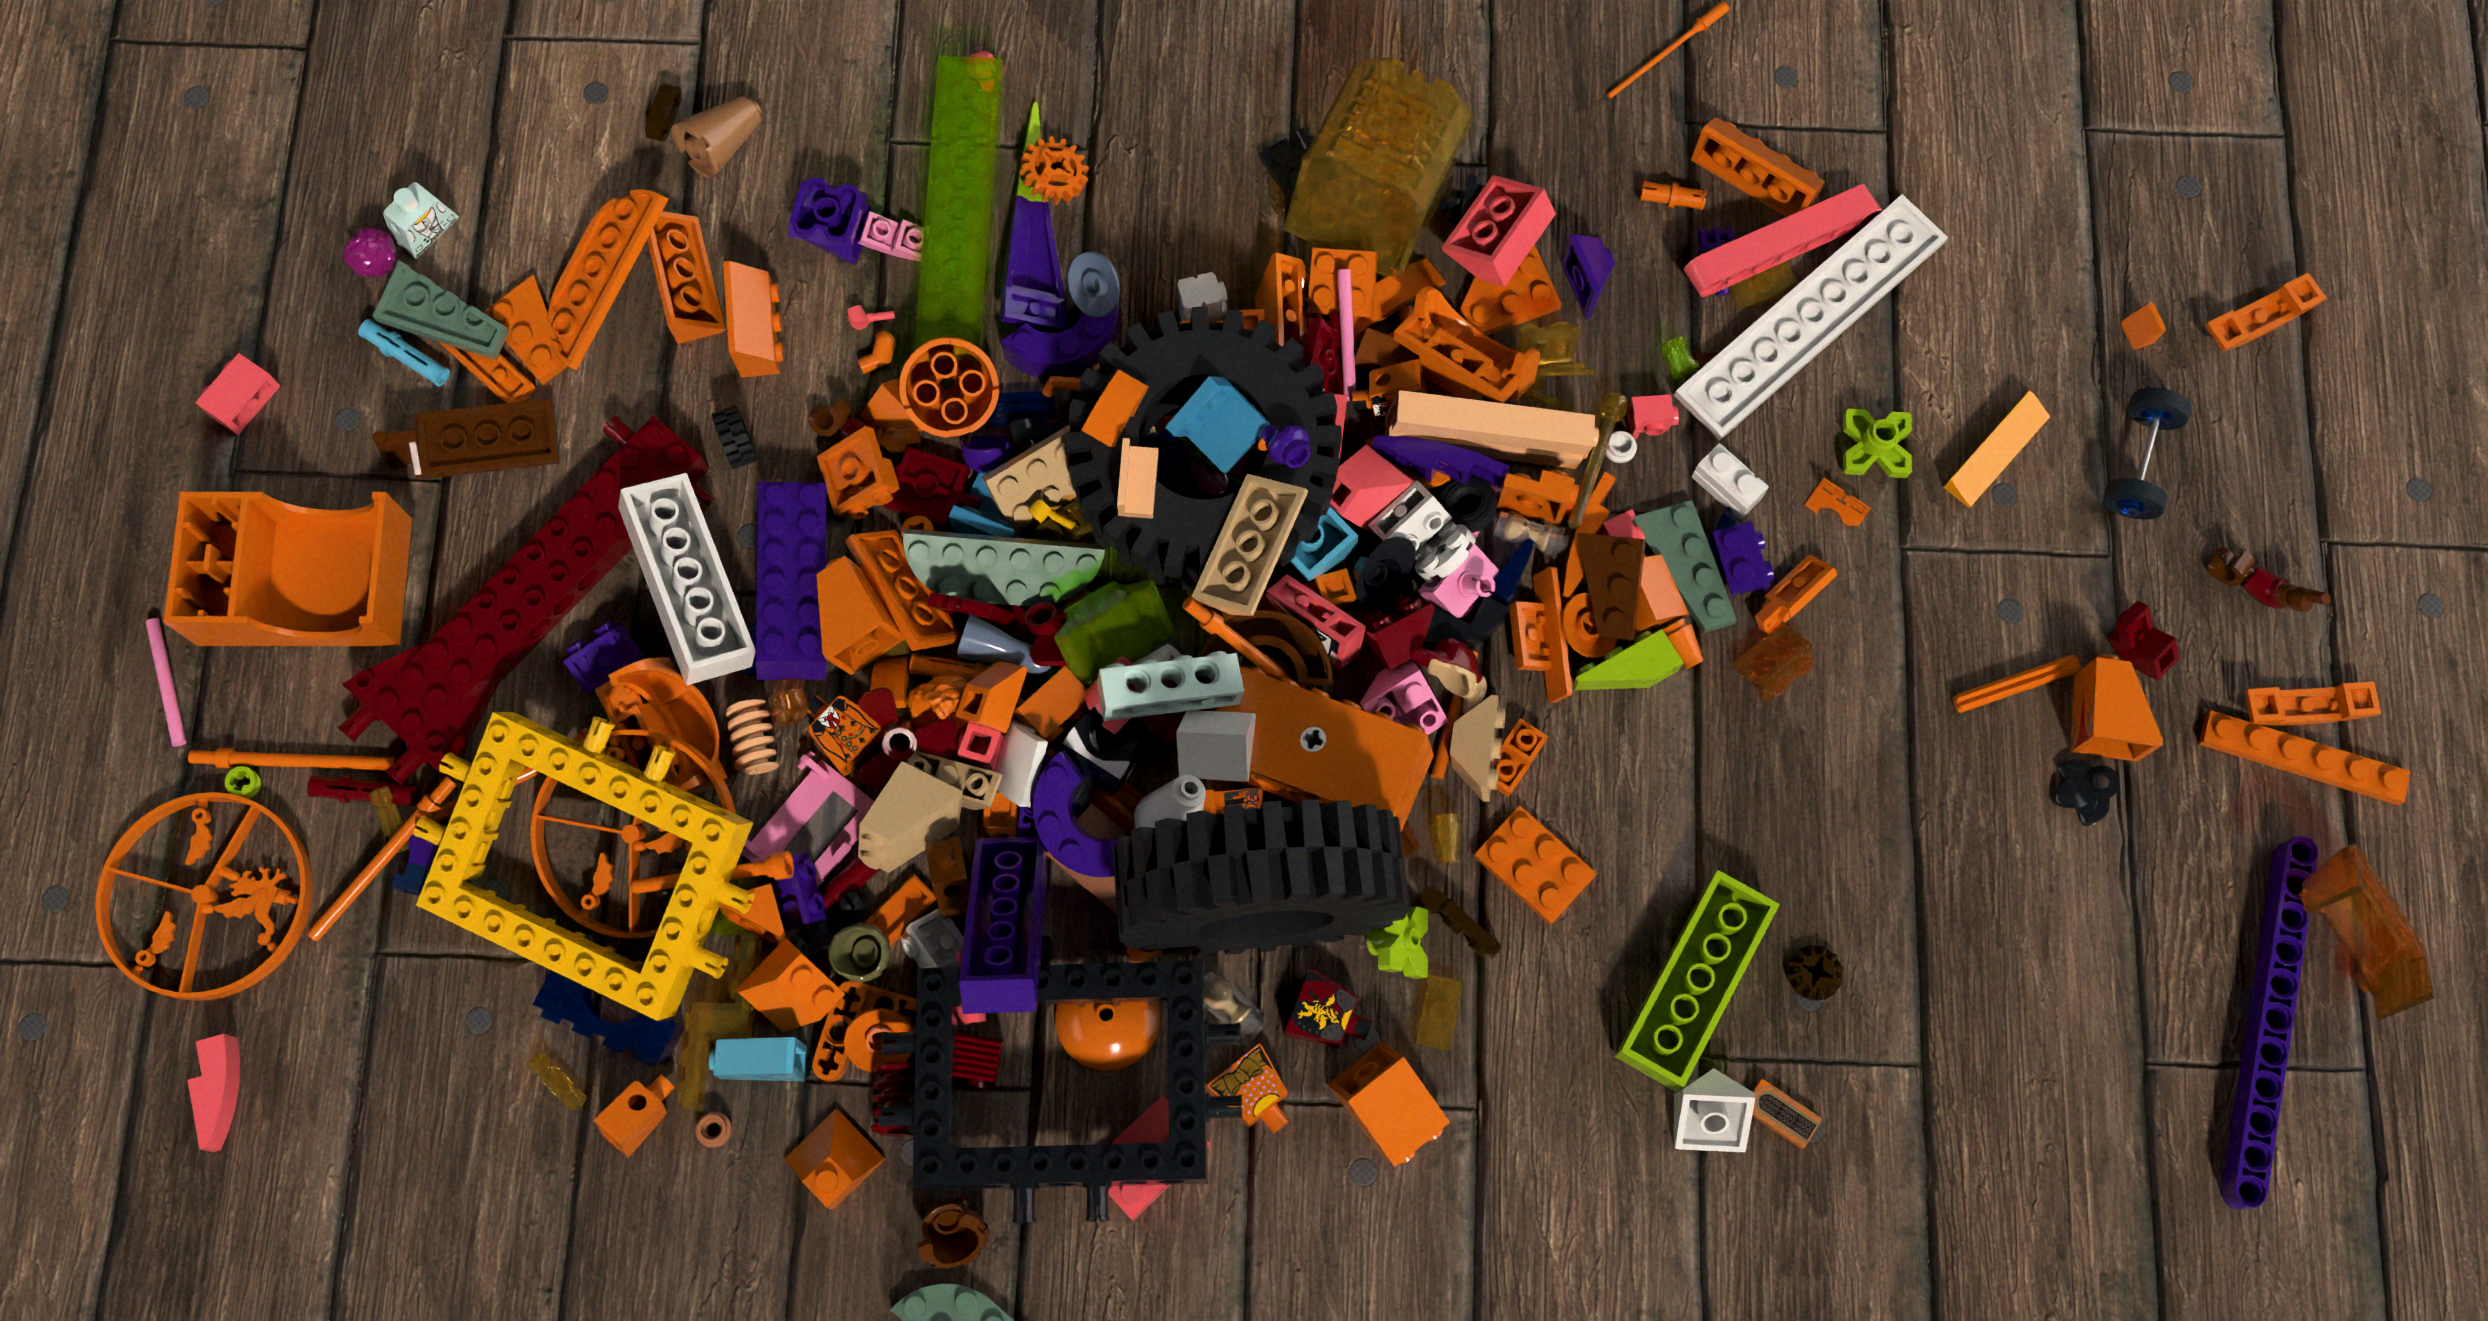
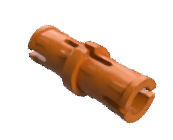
(1673, 195)

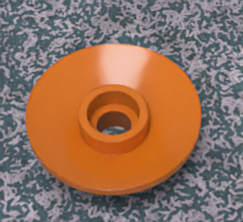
(1577, 615)
(864, 1048)

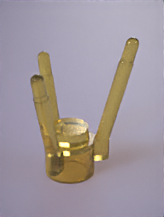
(1562, 369)

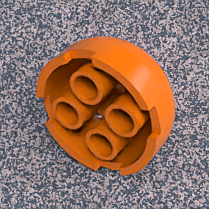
(954, 409)

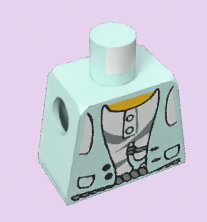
(417, 218)

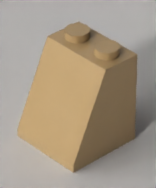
(906, 817)

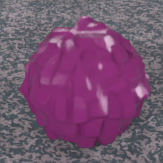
(370, 252)

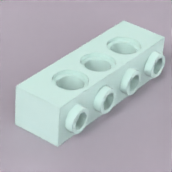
(1155, 699)

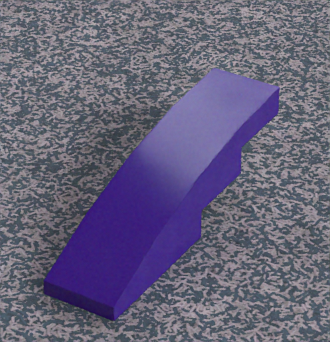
(1428, 457)

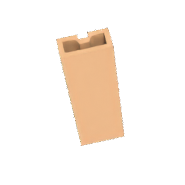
(1494, 428)

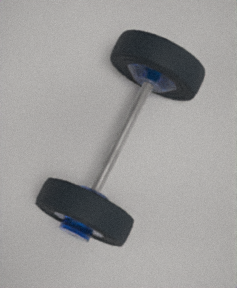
(2158, 410)

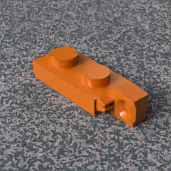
(1794, 592)

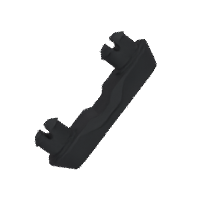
(816, 939)

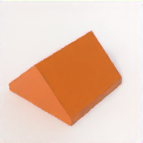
(1659, 597)
(762, 917)

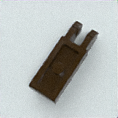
(1458, 921)

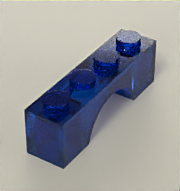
(571, 1001)

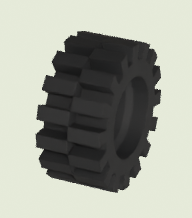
(734, 437)

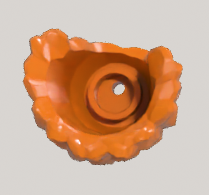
(937, 701)

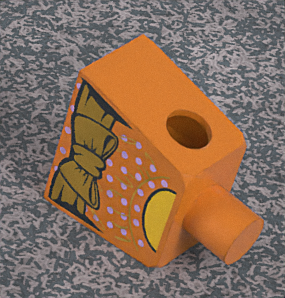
(1260, 1089)

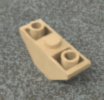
(1477, 746)
(976, 783)

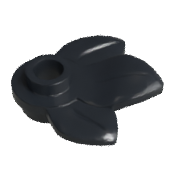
(2082, 792)

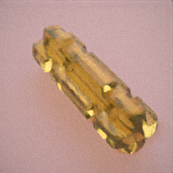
(387, 813)
(557, 1082)

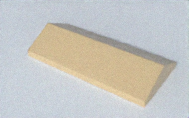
(1249, 545)

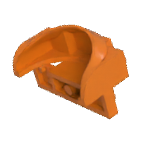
(1462, 356)
(670, 710)

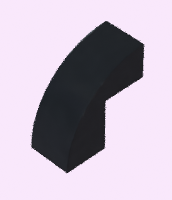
(1484, 625)

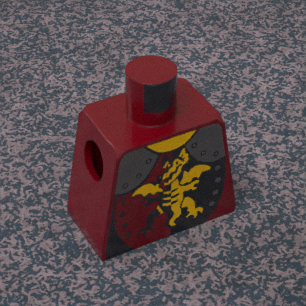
(1325, 1013)

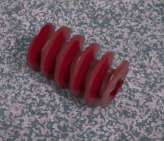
(895, 1091)

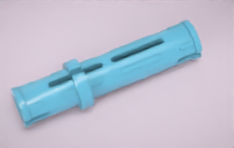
(393, 345)

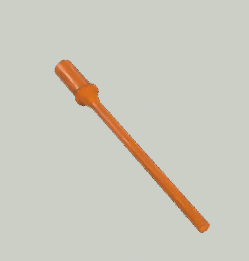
(1701, 24)

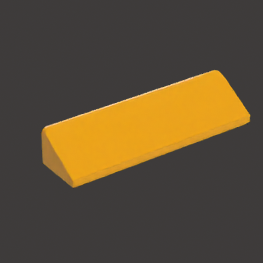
(1998, 450)

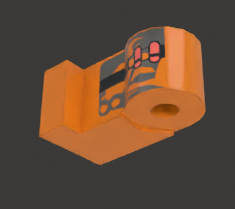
(1249, 798)

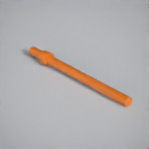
(1214, 624)
(228, 758)
(427, 806)

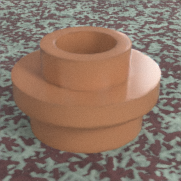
(705, 1122)

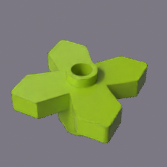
(1877, 442)
(1400, 946)

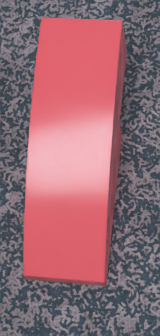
(216, 1090)

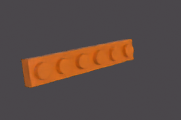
(2304, 757)

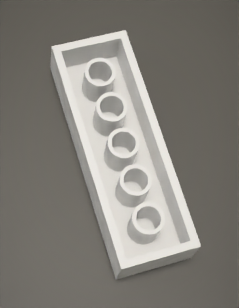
(686, 578)

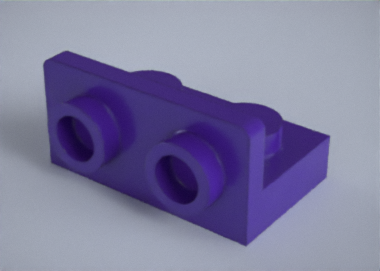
(601, 655)
(799, 896)

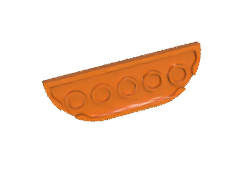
(600, 270)

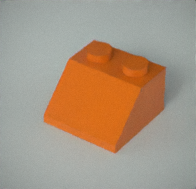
(790, 988)

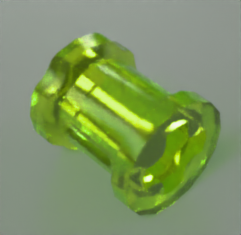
(1679, 357)

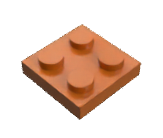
(1323, 282)

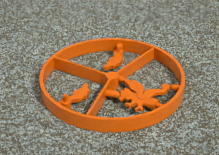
(632, 834)
(262, 896)

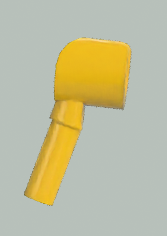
(1041, 511)

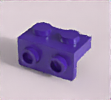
(1742, 559)

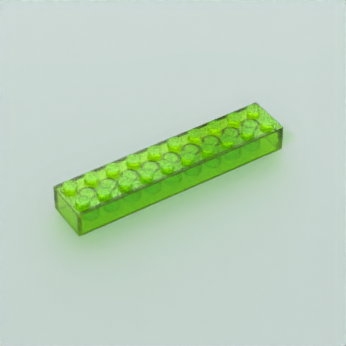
(960, 203)

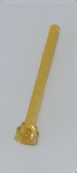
(1613, 409)

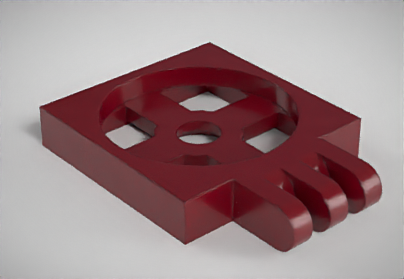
(964, 607)

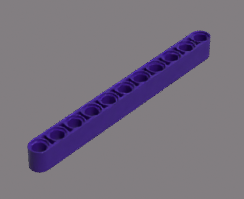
(2260, 1033)

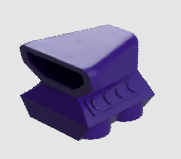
(830, 217)

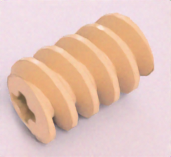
(749, 737)

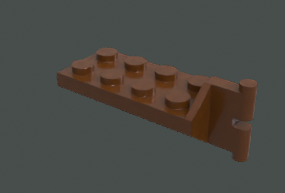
(474, 439)

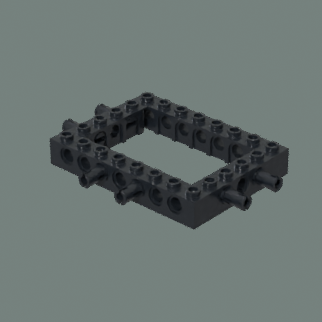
(1086, 1166)

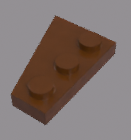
(1614, 581)

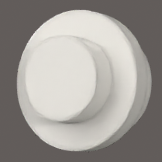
(1621, 447)

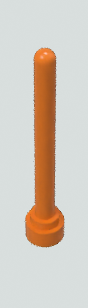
(778, 865)

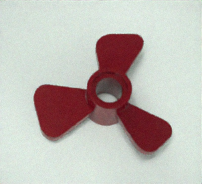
(1041, 623)
(934, 738)

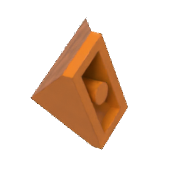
(887, 409)

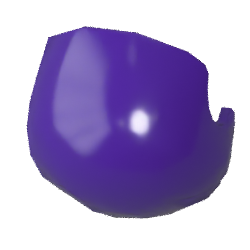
(986, 452)

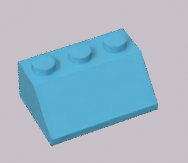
(1327, 547)

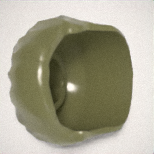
(859, 952)

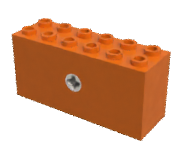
(1330, 748)

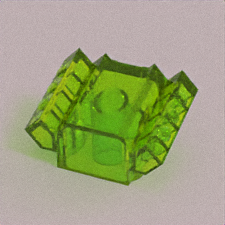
(1112, 625)

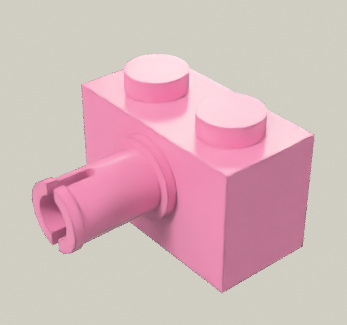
(1463, 586)

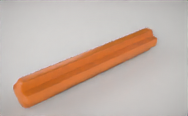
(2016, 683)

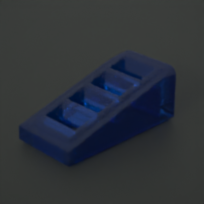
(1511, 573)

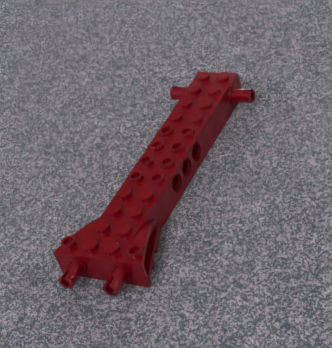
(445, 684)

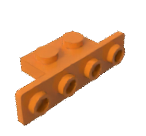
(1539, 635)

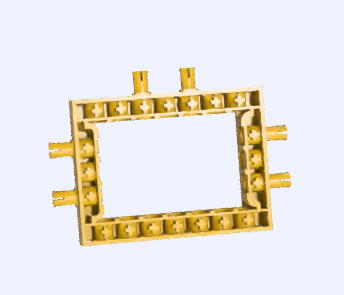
(677, 949)

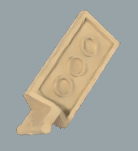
(1033, 476)

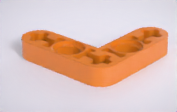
(868, 998)

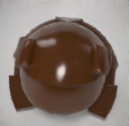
(952, 1234)

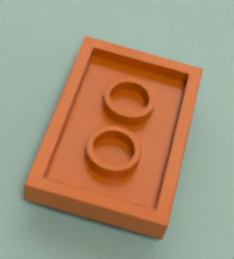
(1535, 865)

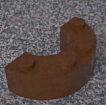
(1283, 633)

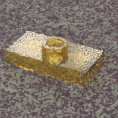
(1763, 286)
(1439, 1013)

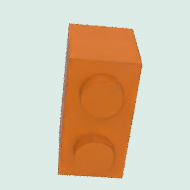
(1052, 704)

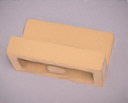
(1137, 481)

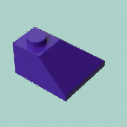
(1587, 270)

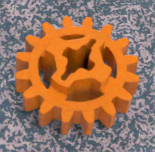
(1053, 170)

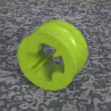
(238, 774)

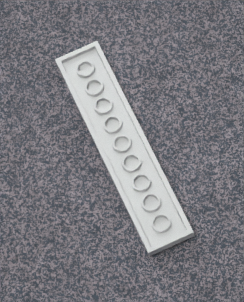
(1810, 317)

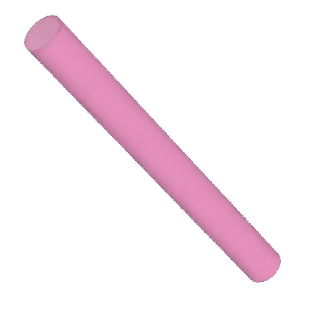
(1347, 332)
(165, 682)

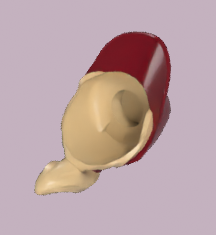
(1456, 669)

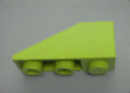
(1639, 666)

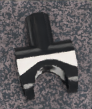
(1099, 767)

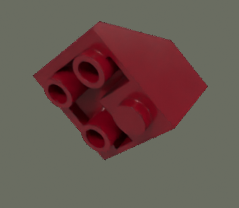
(1398, 629)

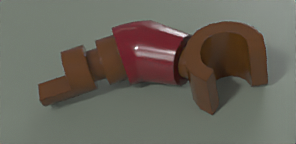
(838, 418)
(2262, 584)

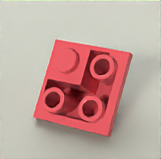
(1367, 487)

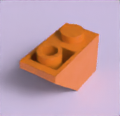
(992, 696)

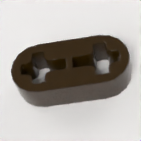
(663, 112)

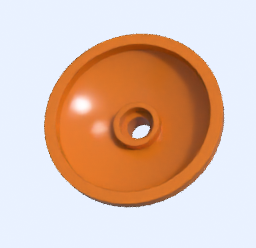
(1109, 1043)

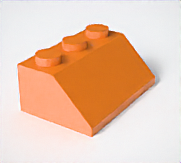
(752, 320)

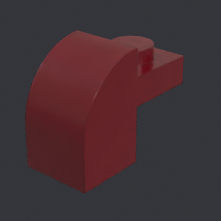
(2142, 644)

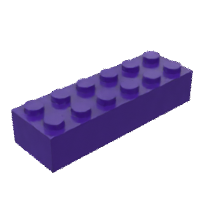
(788, 558)
(1004, 926)

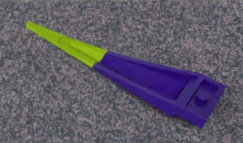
(1031, 271)

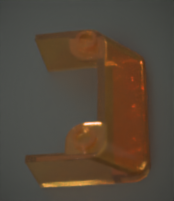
(2374, 929)

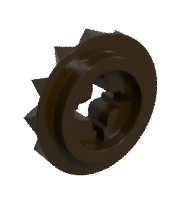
(1801, 979)

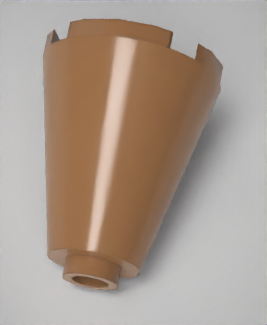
(716, 134)

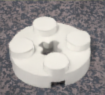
(1444, 552)

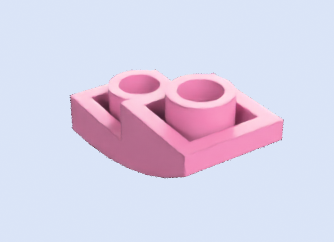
(892, 238)

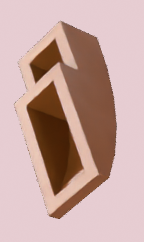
(1380, 351)

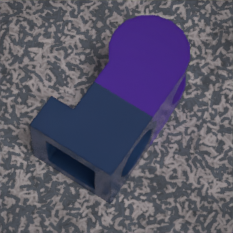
(417, 868)

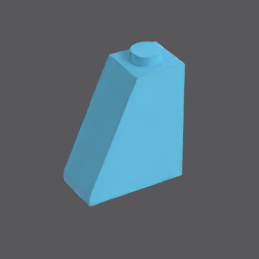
(759, 1059)

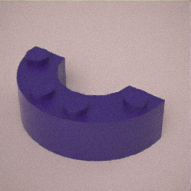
(1063, 352)
(1058, 825)

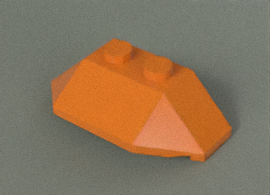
(1285, 298)

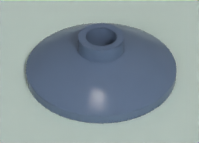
(1093, 284)

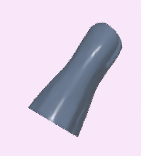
(990, 644)

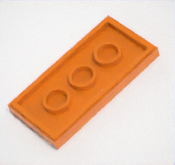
(901, 592)

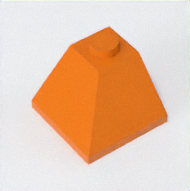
(834, 1159)

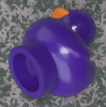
(1285, 444)

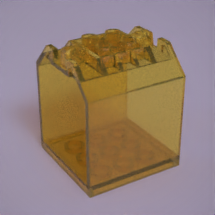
(1379, 164)

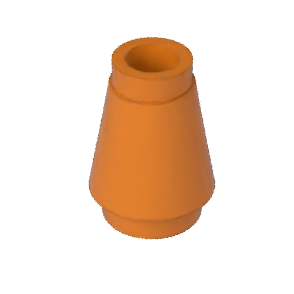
(1685, 642)

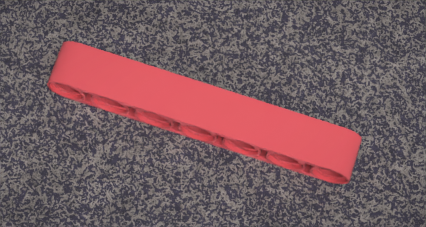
(1782, 240)

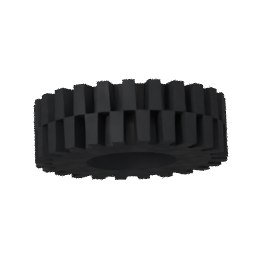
(1174, 366)
(1260, 878)

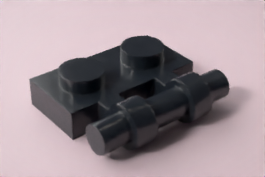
(1285, 161)

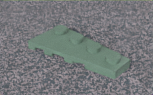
(425, 309)
(1682, 542)

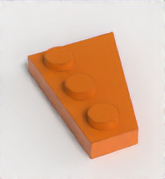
(529, 331)

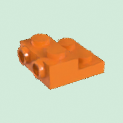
(857, 475)
(1542, 500)

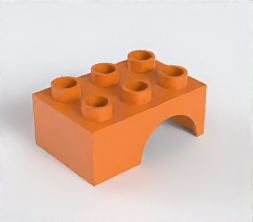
(287, 572)

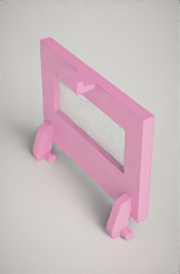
(815, 819)

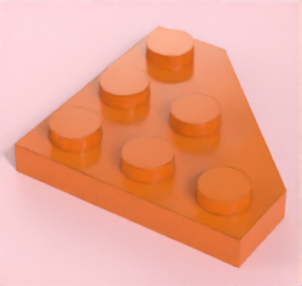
(1524, 298)

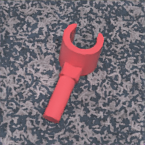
(860, 320)

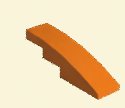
(1591, 524)

